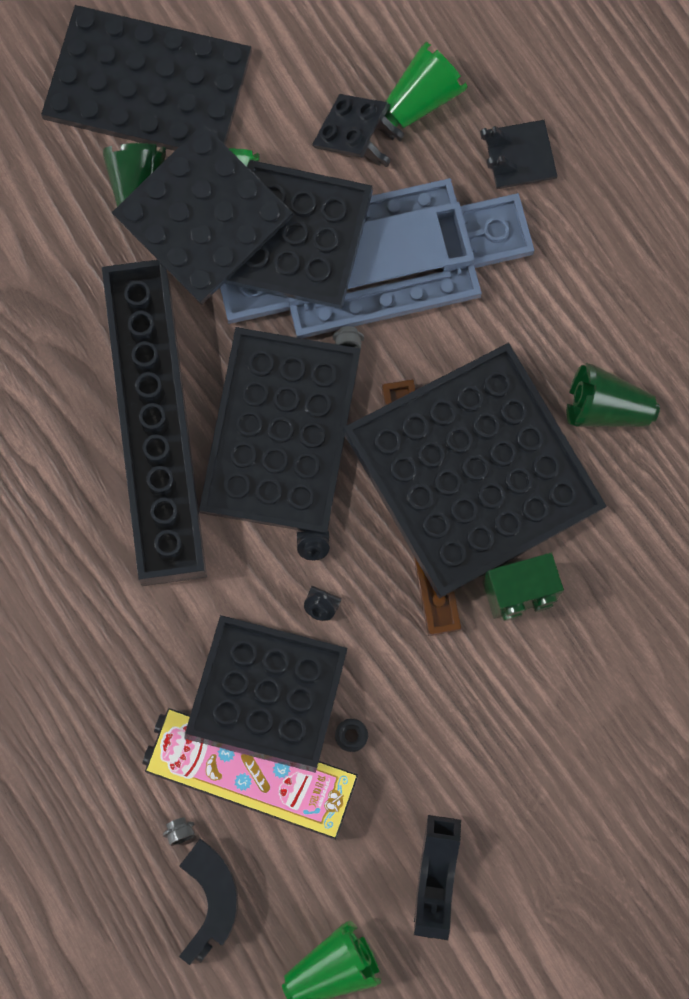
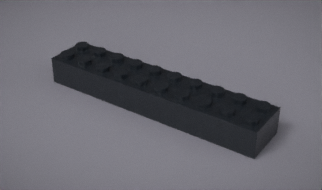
(153, 423)

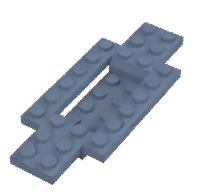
(404, 236)

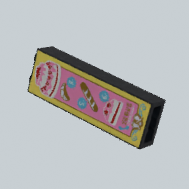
(266, 787)

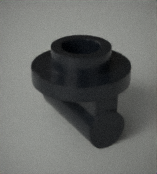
(312, 545)
(321, 604)

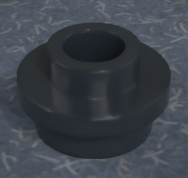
(351, 724)

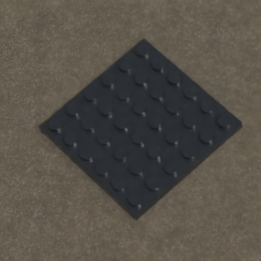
(473, 469)

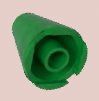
(423, 87)
(333, 968)

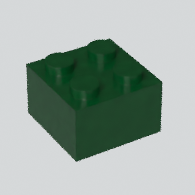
(523, 586)

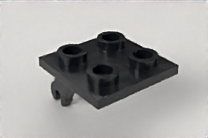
(352, 125)
(519, 154)

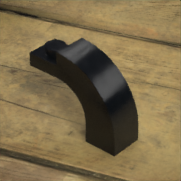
(437, 877)
(222, 898)

